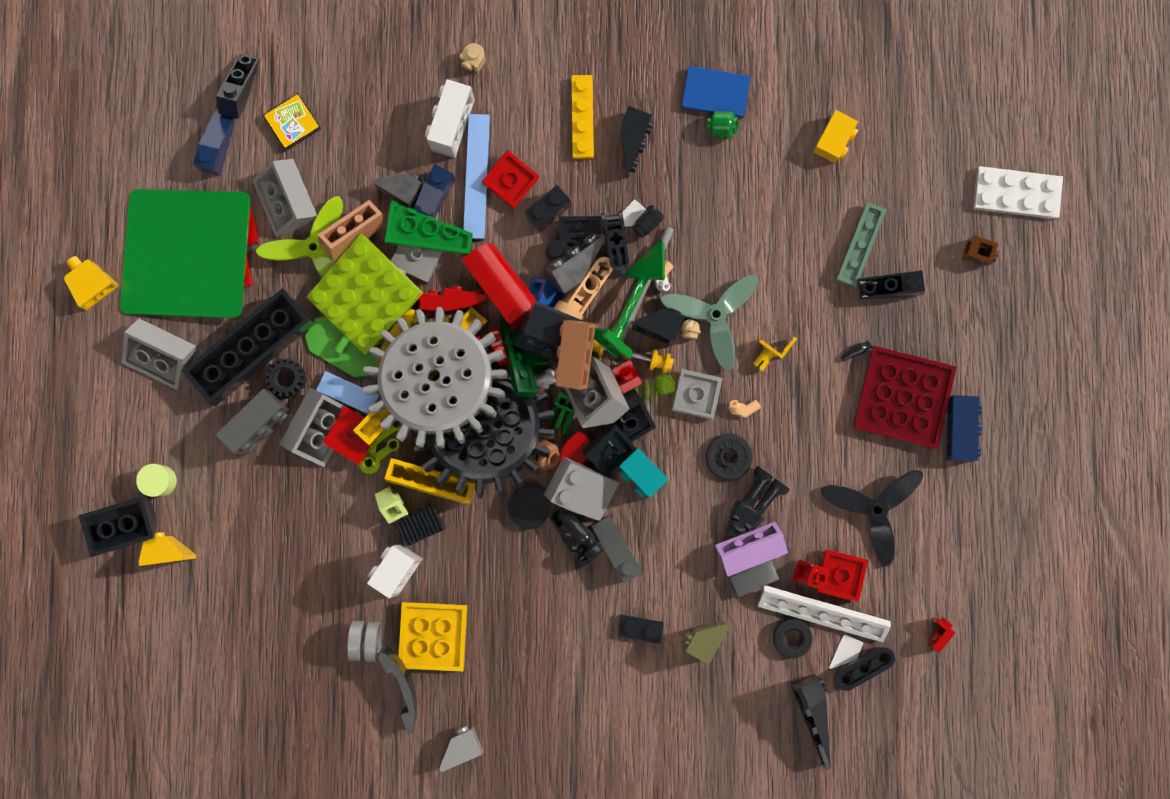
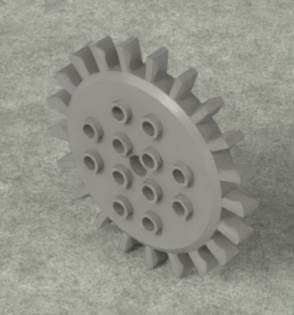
(470, 391)

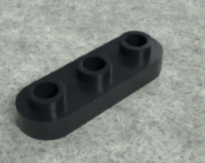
(874, 667)

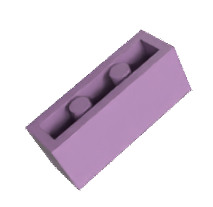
(751, 549)

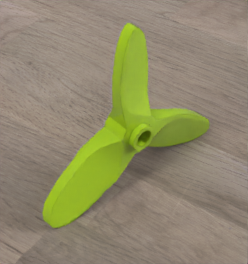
(294, 249)

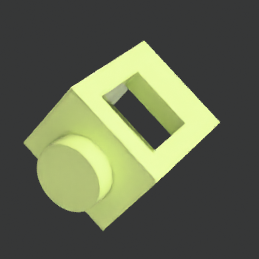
(390, 504)

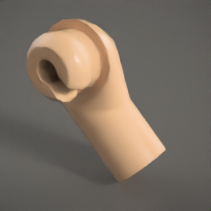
(743, 410)

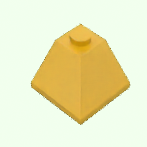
(164, 550)

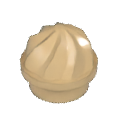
(690, 329)

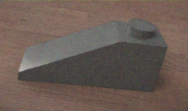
(617, 549)

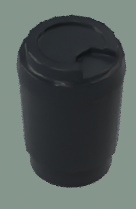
(647, 221)

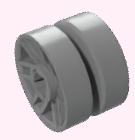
(364, 641)

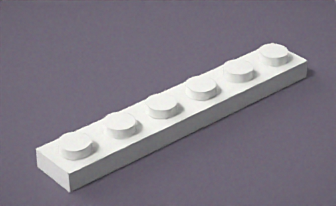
(824, 614)

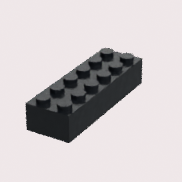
(248, 347)

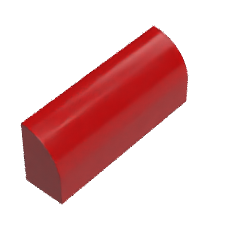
(500, 282)

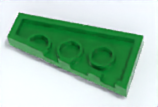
(416, 230)

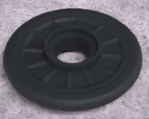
(739, 466)

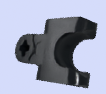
(618, 255)

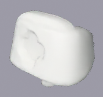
(545, 378)

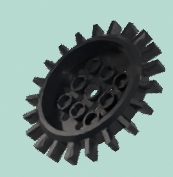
(500, 464)

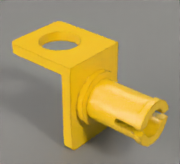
(768, 353)

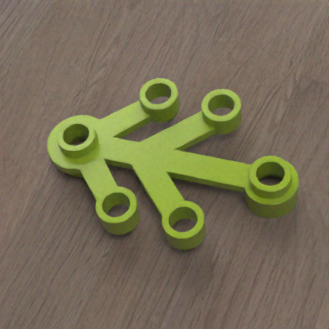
(377, 457)

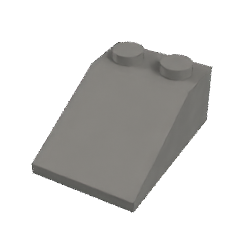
(581, 489)

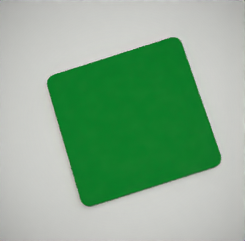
(185, 253)

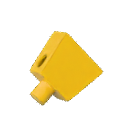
(88, 282)

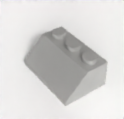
(284, 197)
(157, 353)
(601, 401)
(311, 427)

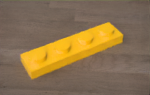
(582, 117)

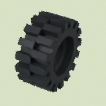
(276, 369)

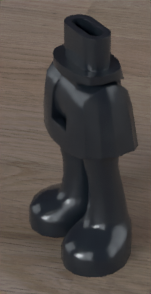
(745, 517)

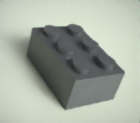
(253, 423)

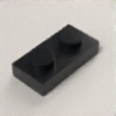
(640, 629)

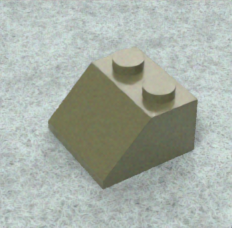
(705, 640)

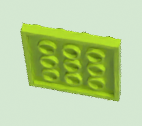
(364, 294)

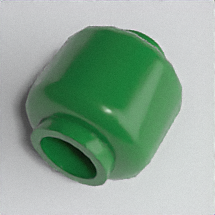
(723, 124)

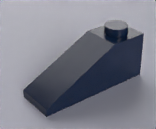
(214, 144)
(434, 191)

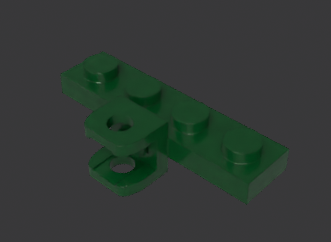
(521, 363)

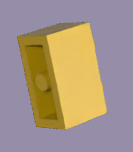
(835, 137)

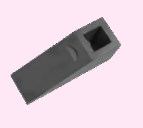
(572, 268)

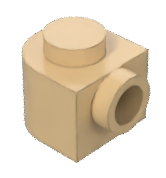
(473, 57)

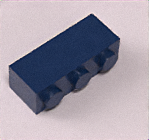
(963, 428)

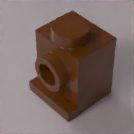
(988, 248)

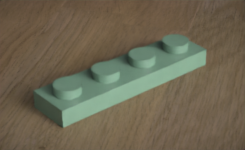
(861, 244)

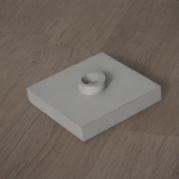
(416, 261)
(697, 394)

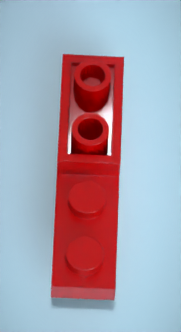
(452, 300)

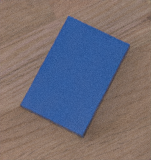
(715, 91)

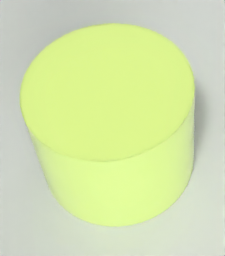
(156, 480)

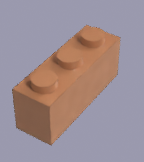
(341, 234)
(574, 354)

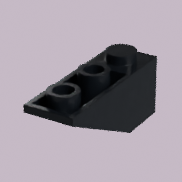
(237, 86)
(633, 131)
(892, 286)

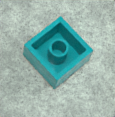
(642, 474)

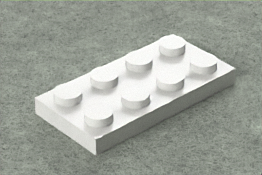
(1018, 192)

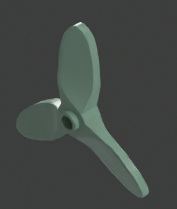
(720, 334)

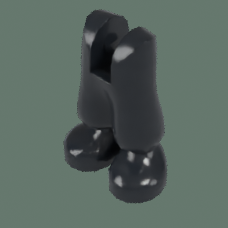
(576, 537)

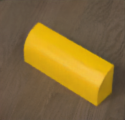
(417, 479)

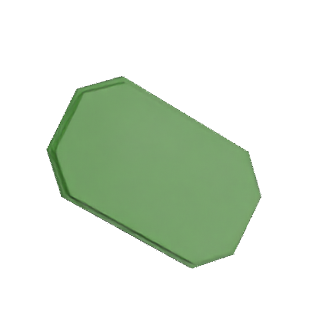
(334, 347)

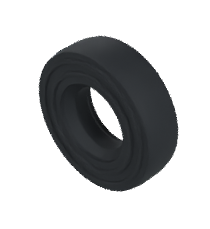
(805, 643)

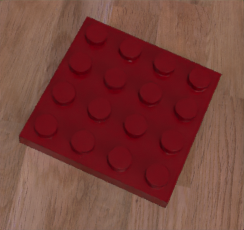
(904, 397)

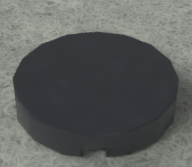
(528, 507)

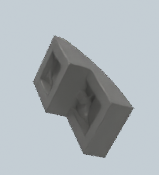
(753, 578)

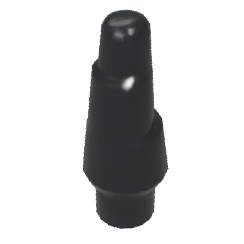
(859, 349)

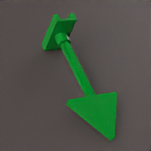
(649, 267)

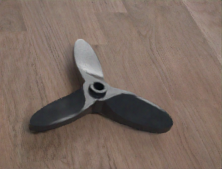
(880, 528)

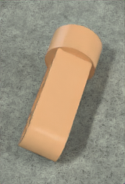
(581, 293)

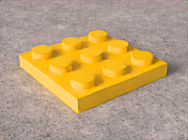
(433, 636)

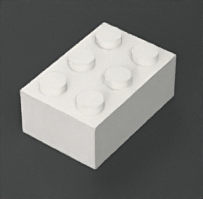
(450, 118)
(394, 570)

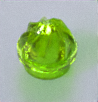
(665, 384)

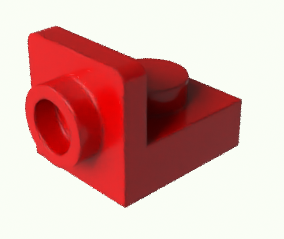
(626, 376)
(811, 574)
(940, 638)

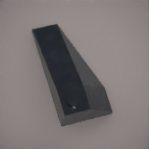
(813, 705)

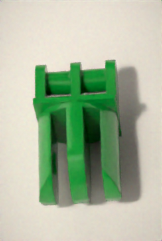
(564, 409)

